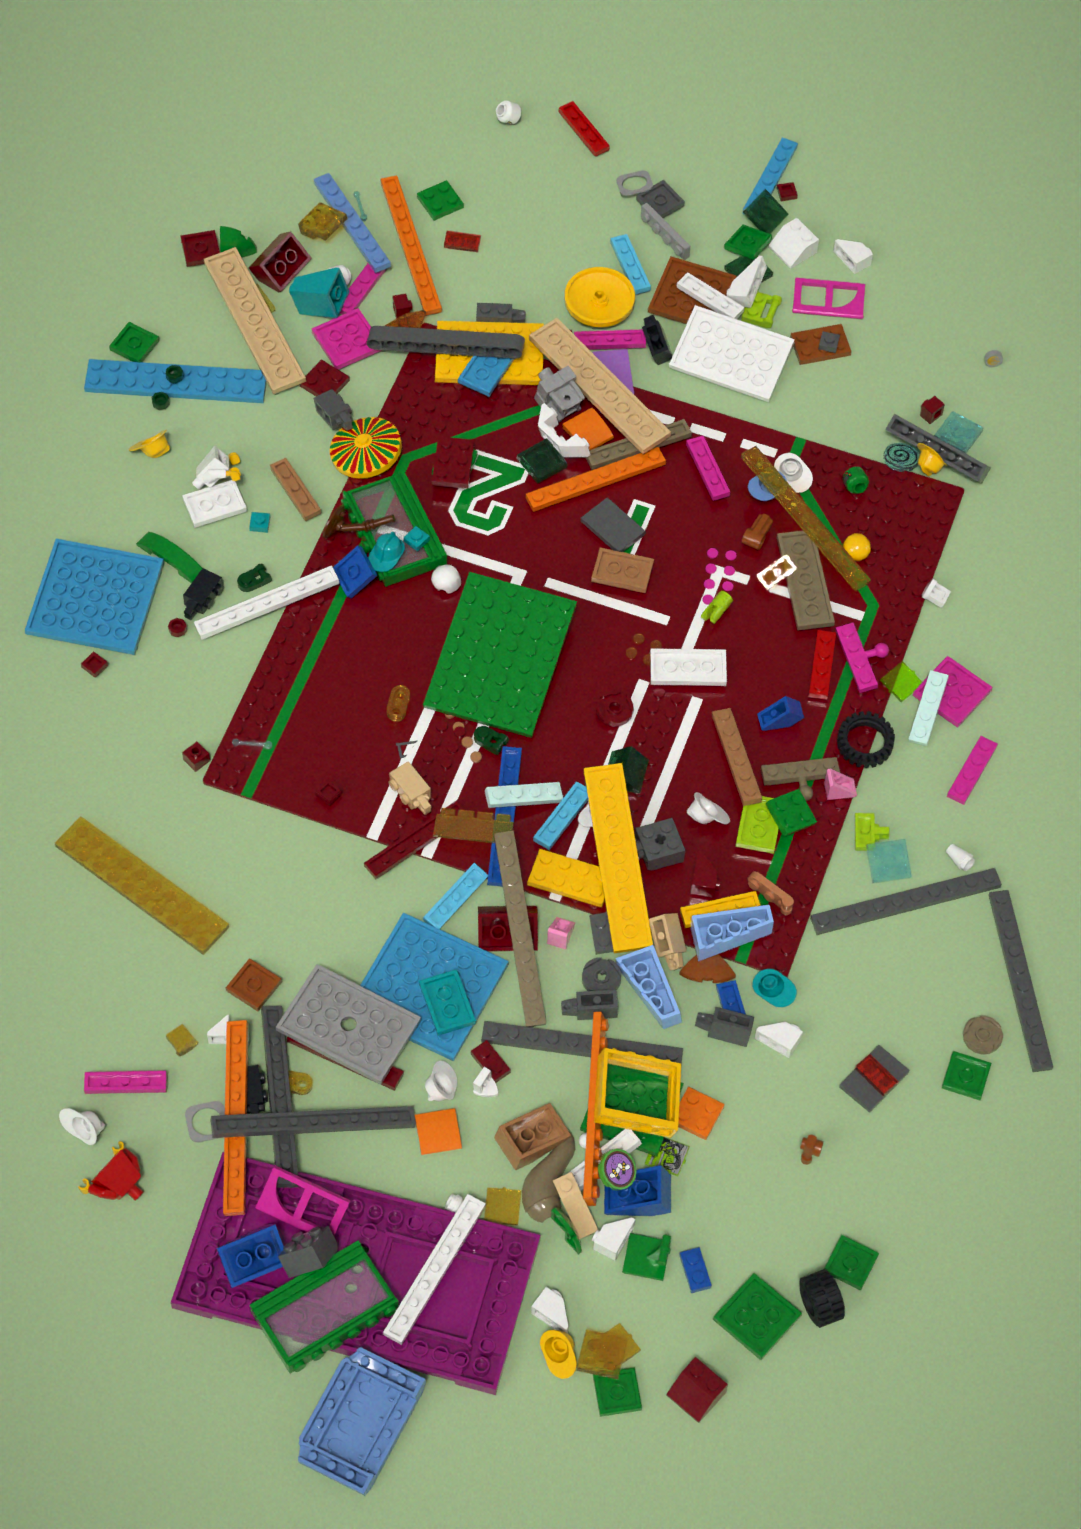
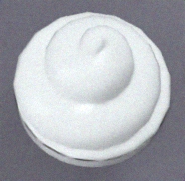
(453, 1203)

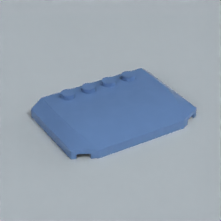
(359, 1419)

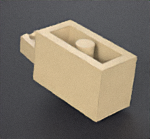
(411, 787)
(668, 939)

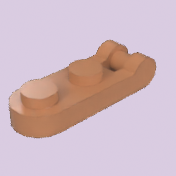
(771, 892)

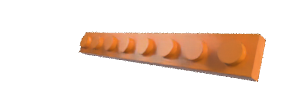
(595, 479)

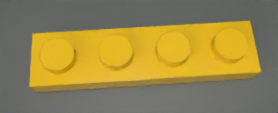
(724, 904)

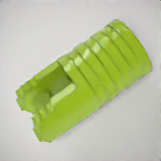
(717, 607)

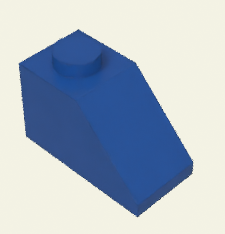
(781, 714)

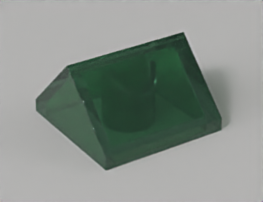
(633, 766)

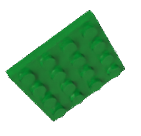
(639, 1094)

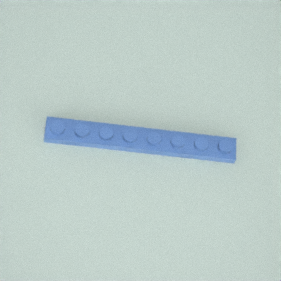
(353, 224)

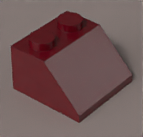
(697, 1390)

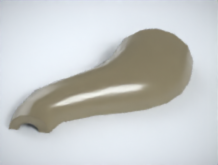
(538, 1190)

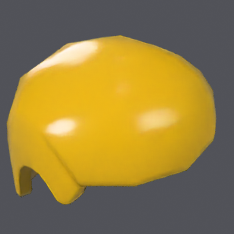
(857, 546)

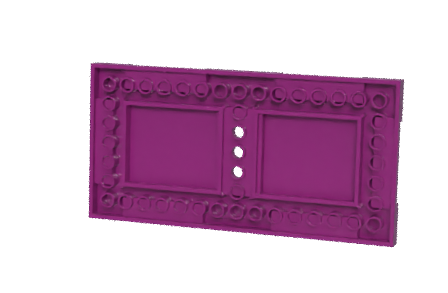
(462, 1327)

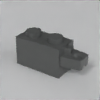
(499, 313)
(333, 410)
(589, 1002)
(726, 1026)

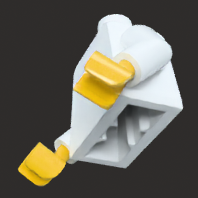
(216, 466)

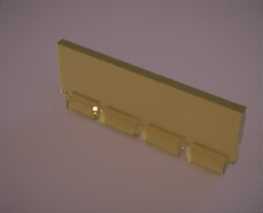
(470, 828)

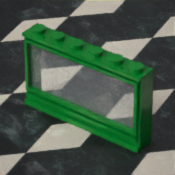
(397, 498)
(324, 1307)

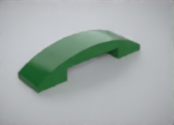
(171, 553)

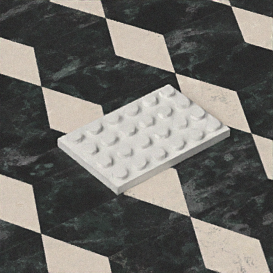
(731, 353)

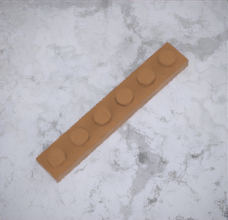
(736, 757)

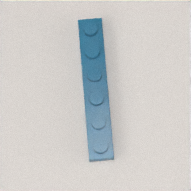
(774, 168)

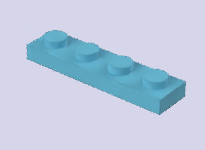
(630, 263)
(562, 816)
(455, 896)

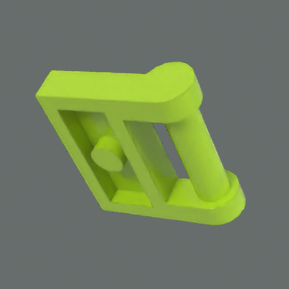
(754, 314)

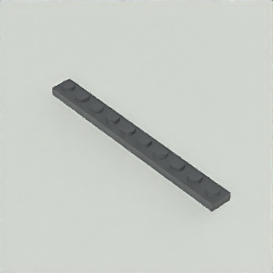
(905, 901)
(1020, 981)
(568, 1042)
(278, 1089)
(312, 1121)

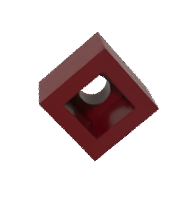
(401, 305)
(932, 409)
(195, 760)

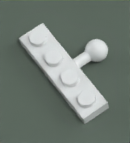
(625, 1141)

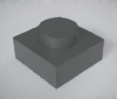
(829, 342)

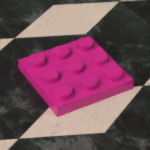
(345, 338)
(962, 692)

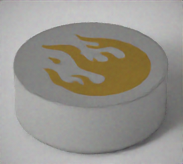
(993, 358)

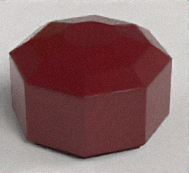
(177, 627)

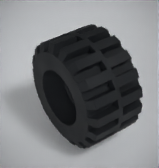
(822, 1298)

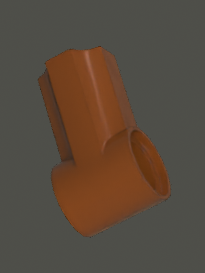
(756, 534)

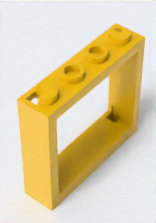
(635, 1121)

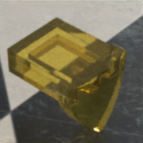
(181, 1040)

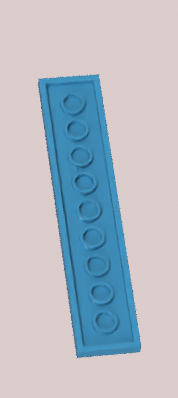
(197, 381)

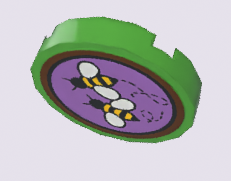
(617, 1169)

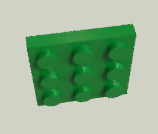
(757, 1316)

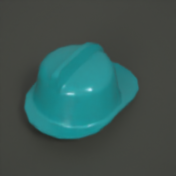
(386, 552)
(774, 987)

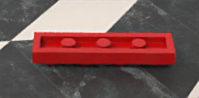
(584, 128)
(822, 664)

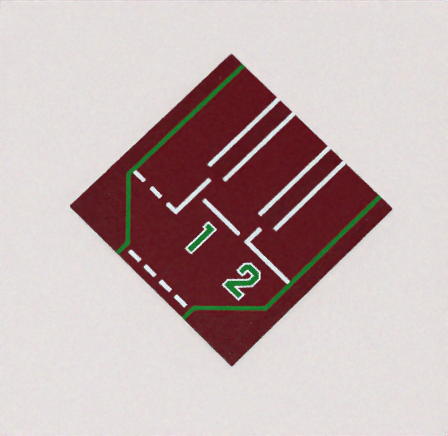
(339, 657)

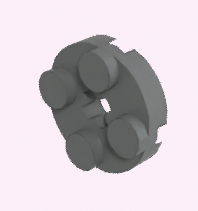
(602, 966)

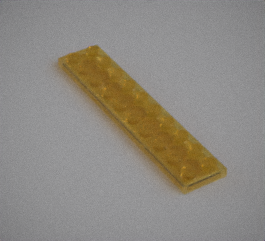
(142, 885)

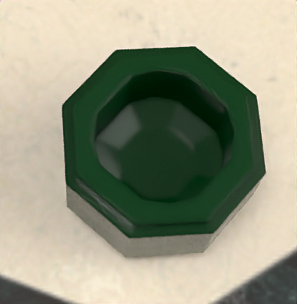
(174, 374)
(160, 400)

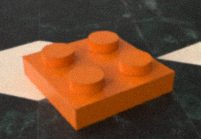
(698, 1113)

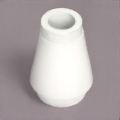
(960, 857)

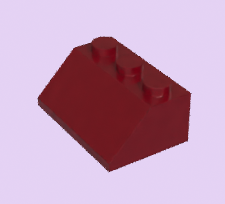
(280, 262)
(495, 930)

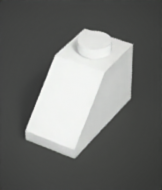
(853, 254)
(780, 1037)
(613, 1237)
(551, 1309)

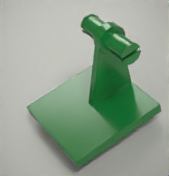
(647, 1256)

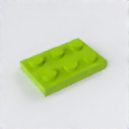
(757, 828)

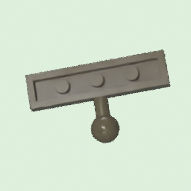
(799, 772)

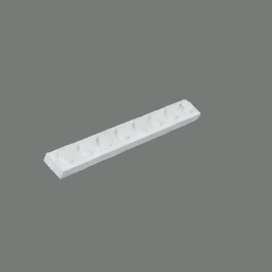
(266, 602)
(434, 1269)

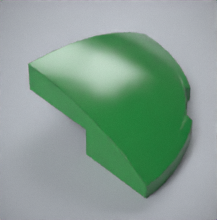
(233, 238)
(566, 1225)

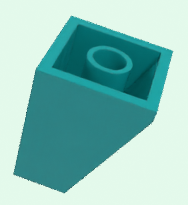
(320, 293)

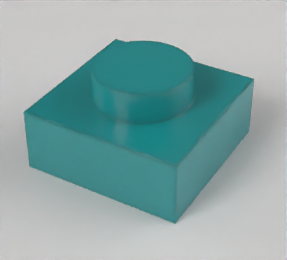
(259, 522)
(416, 538)

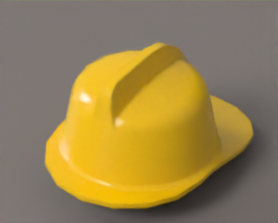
(153, 446)
(929, 460)
(559, 1353)

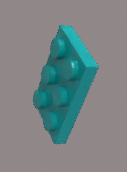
(447, 1002)

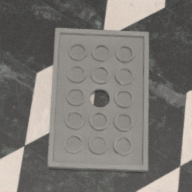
(329, 999)

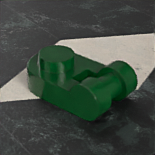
(248, 582)
(484, 736)

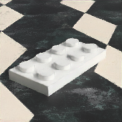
(688, 667)

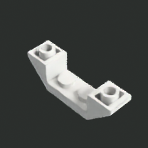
(572, 447)

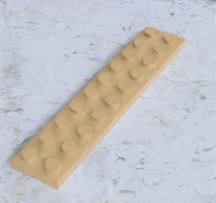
(254, 320)
(601, 386)

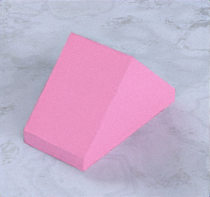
(839, 785)
(560, 932)

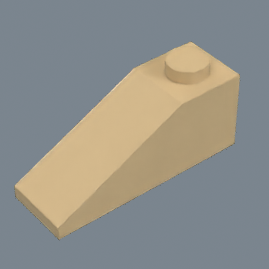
(575, 1205)

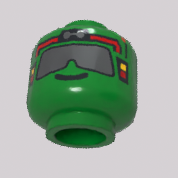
(855, 480)

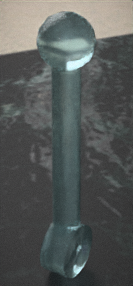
(363, 217)
(268, 745)

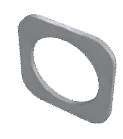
(649, 185)
(192, 1110)

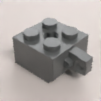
(659, 844)
(308, 1251)

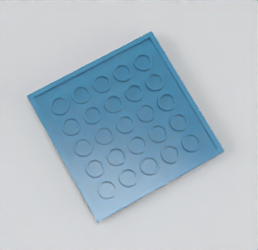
(94, 596)
(423, 951)

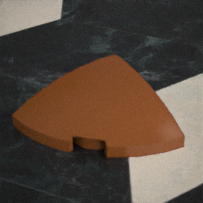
(709, 969)

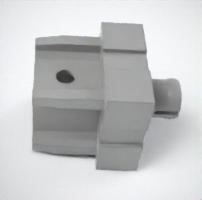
(559, 391)

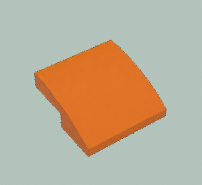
(589, 426)
(438, 1131)

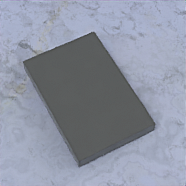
(612, 525)
(862, 1091)

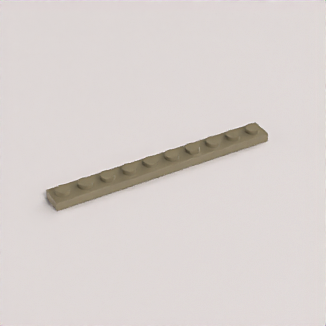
(520, 929)

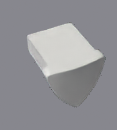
(936, 593)
(485, 1085)

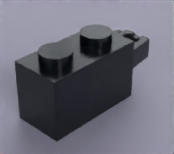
(657, 340)
(202, 593)
(255, 1094)

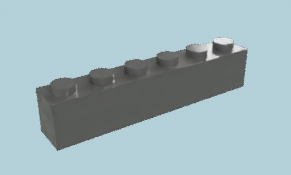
(949, 454)

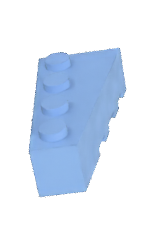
(729, 929)
(648, 980)

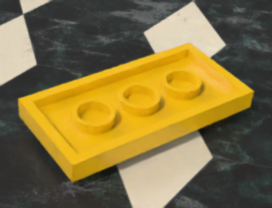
(567, 878)

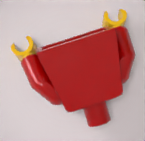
(116, 1177)

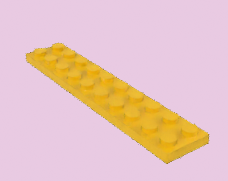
(618, 858)

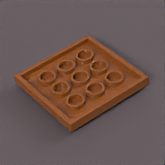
(677, 305)

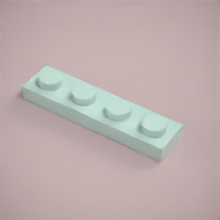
(928, 708)
(523, 794)

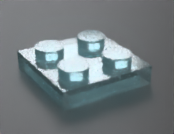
(959, 432)
(888, 861)

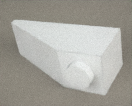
(747, 283)

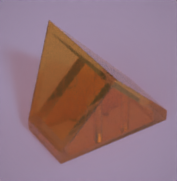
(409, 320)

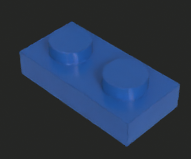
(730, 996)
(695, 1270)

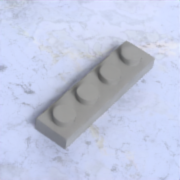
(665, 231)

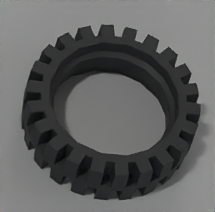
(870, 721)

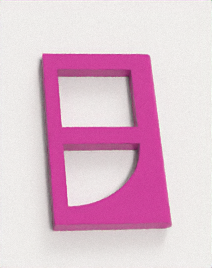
(851, 310)
(271, 1204)

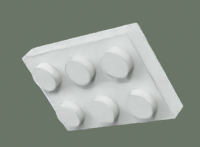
(214, 503)

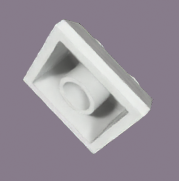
(794, 243)

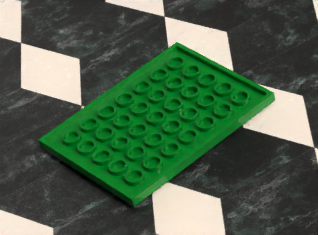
(500, 654)

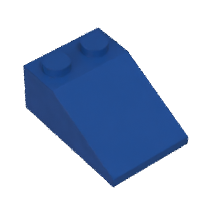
(645, 1197)
(251, 1255)

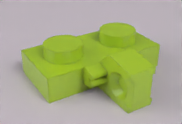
(867, 831)

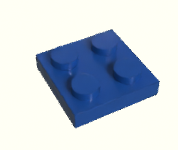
(354, 571)

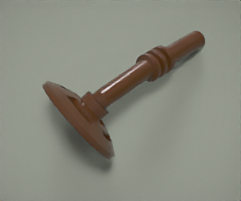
(336, 523)

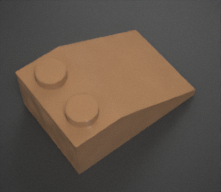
(531, 1136)

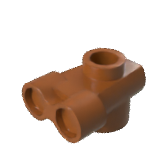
(811, 1147)

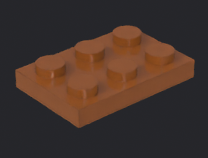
(807, 344)

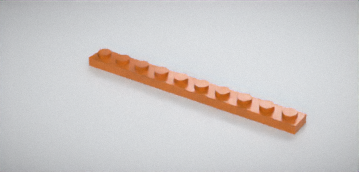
(411, 245)
(235, 1103)
(594, 1133)

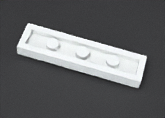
(709, 296)

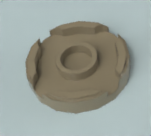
(983, 1035)

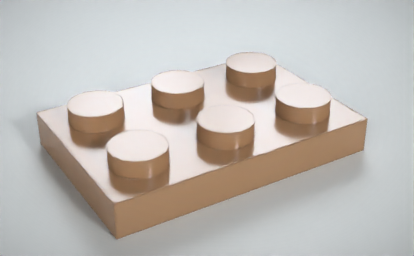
(622, 570)

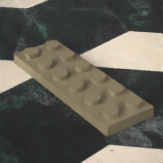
(807, 582)

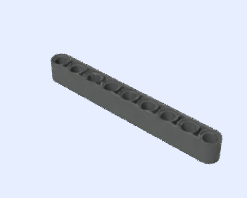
(445, 341)

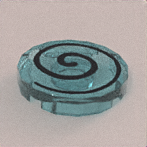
(901, 457)

